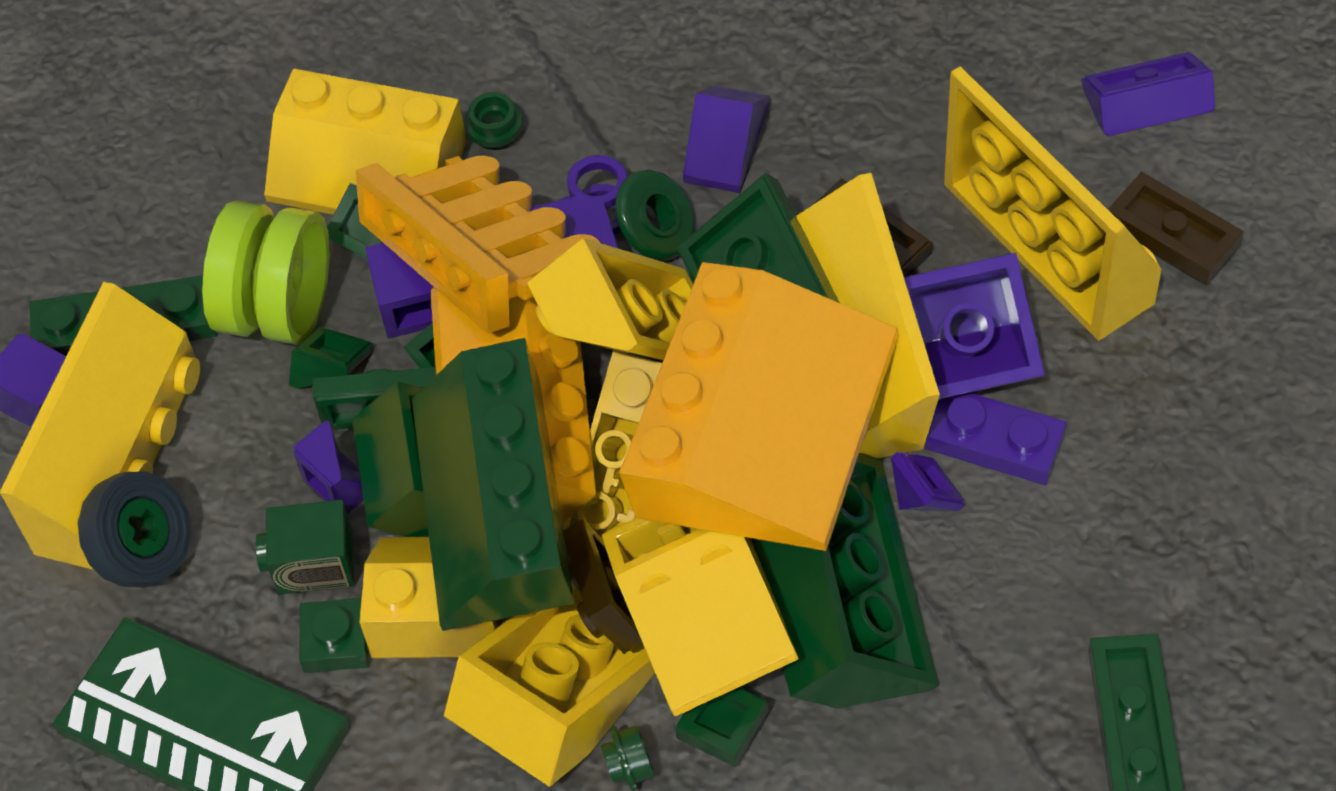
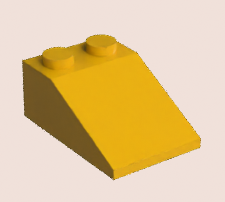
(545, 689)

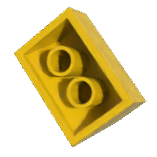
(339, 124)
(611, 299)

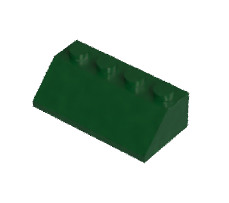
(490, 488)
(852, 604)

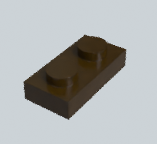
(1176, 227)
(592, 574)

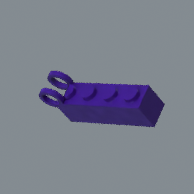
(406, 295)

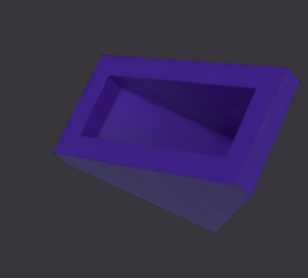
(723, 137)

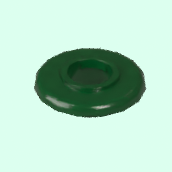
(671, 209)

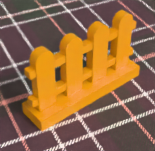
(465, 232)

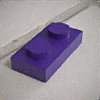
(996, 436)

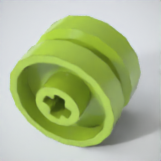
(266, 272)

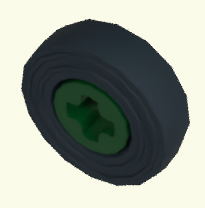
(108, 536)

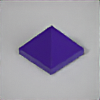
(923, 484)

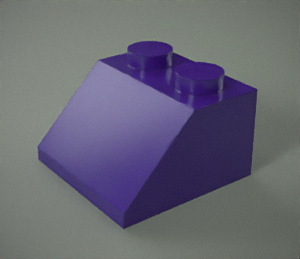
(976, 325)

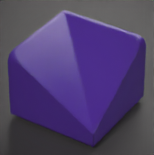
(328, 469)

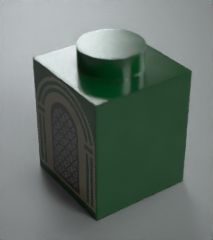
(307, 547)

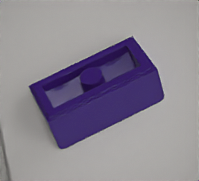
(1150, 93)

